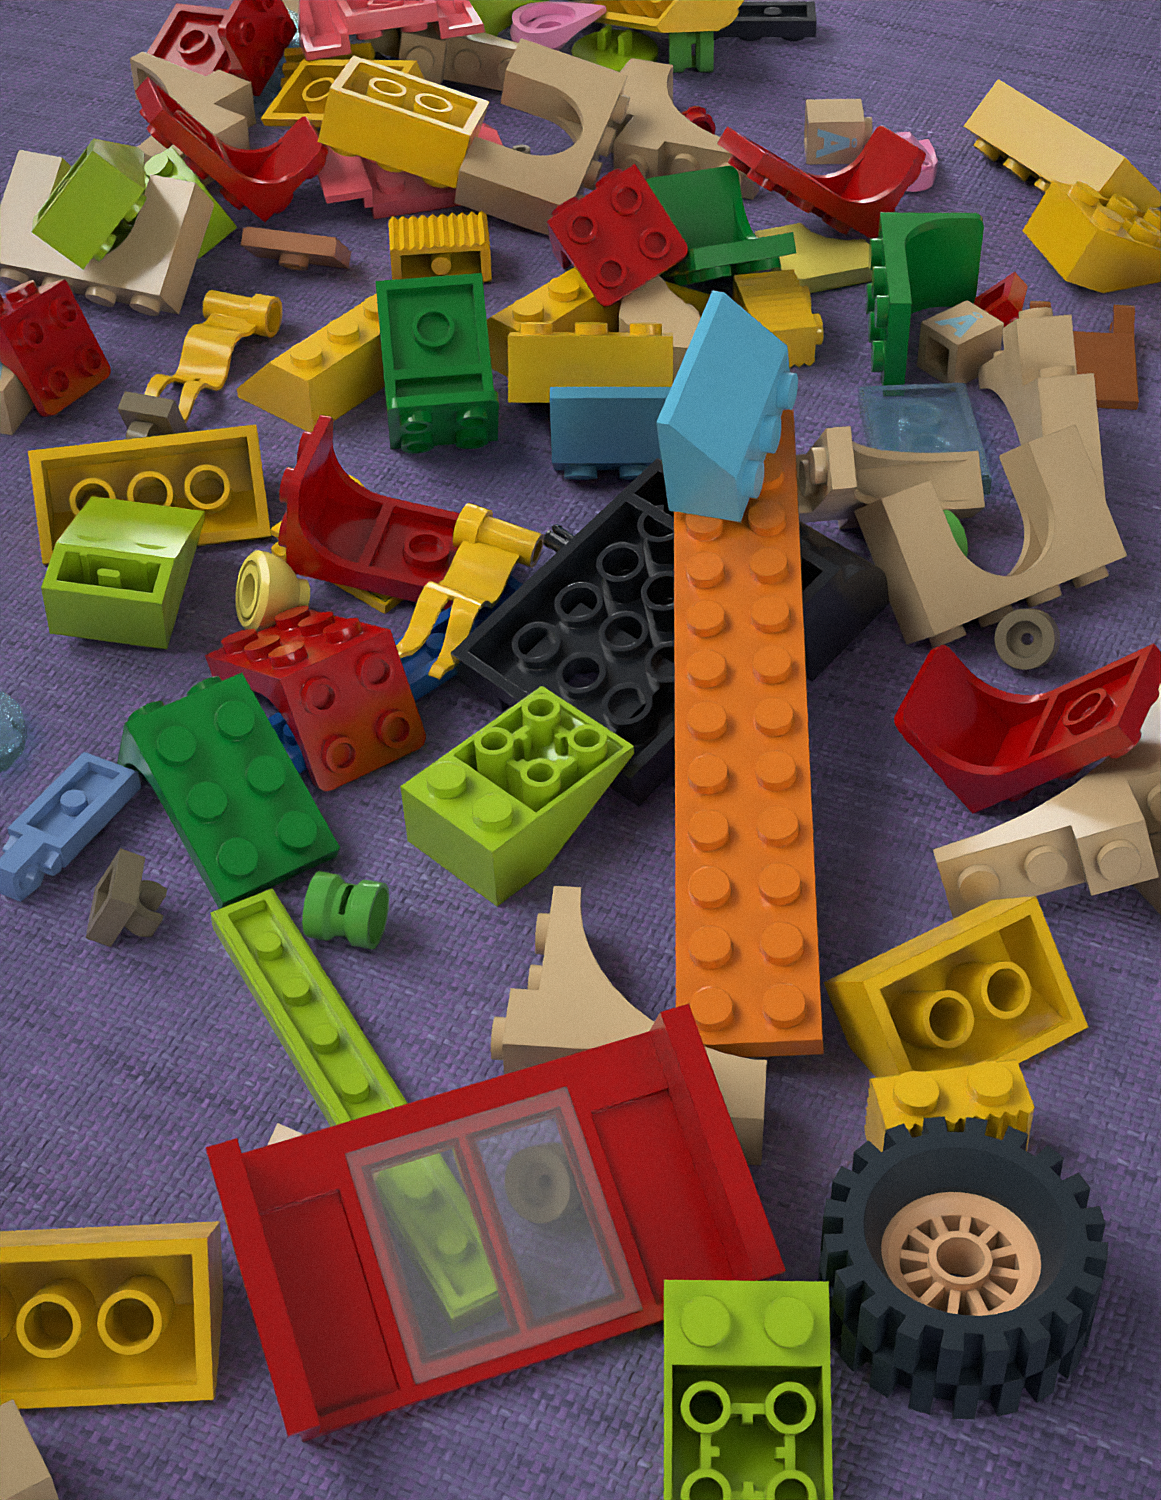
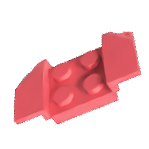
(327, 24)
(382, 190)

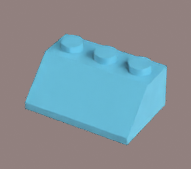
(724, 412)
(605, 429)

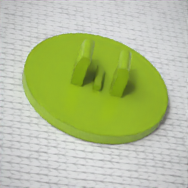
(615, 48)

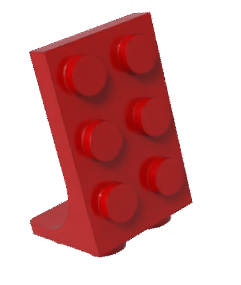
(236, 40)
(249, 178)
(843, 198)
(616, 236)
(49, 345)
(355, 535)
(334, 687)
(1006, 743)

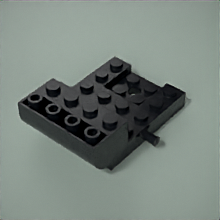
(611, 612)

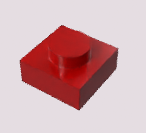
(1004, 299)

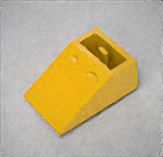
(1096, 238)

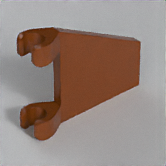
(1110, 358)

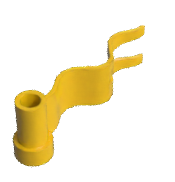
(210, 344)
(475, 579)

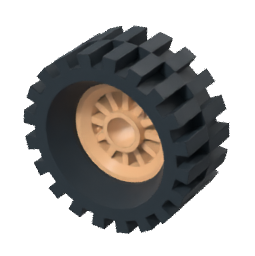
(974, 1212)

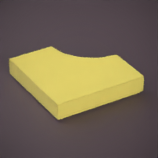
(823, 261)

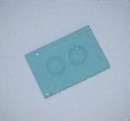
(922, 420)

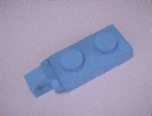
(63, 822)

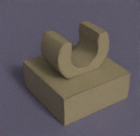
(150, 416)
(122, 901)

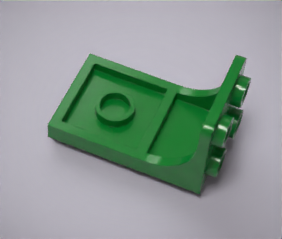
(714, 225)
(914, 267)
(437, 362)
(228, 788)

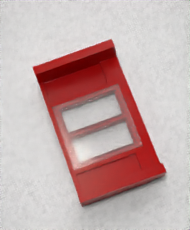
(489, 1225)

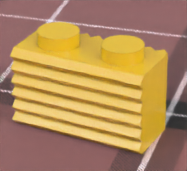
(440, 246)
(783, 309)
(977, 1091)

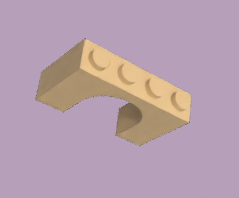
(574, 96)
(144, 271)
(1064, 539)

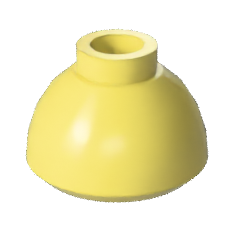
(267, 588)

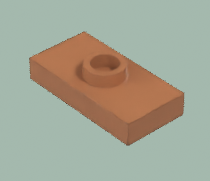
(295, 249)

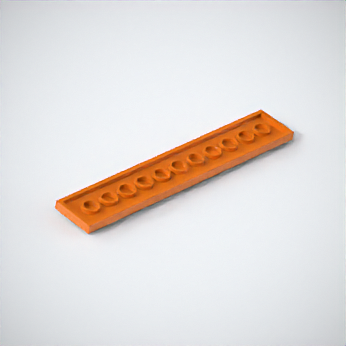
(745, 776)

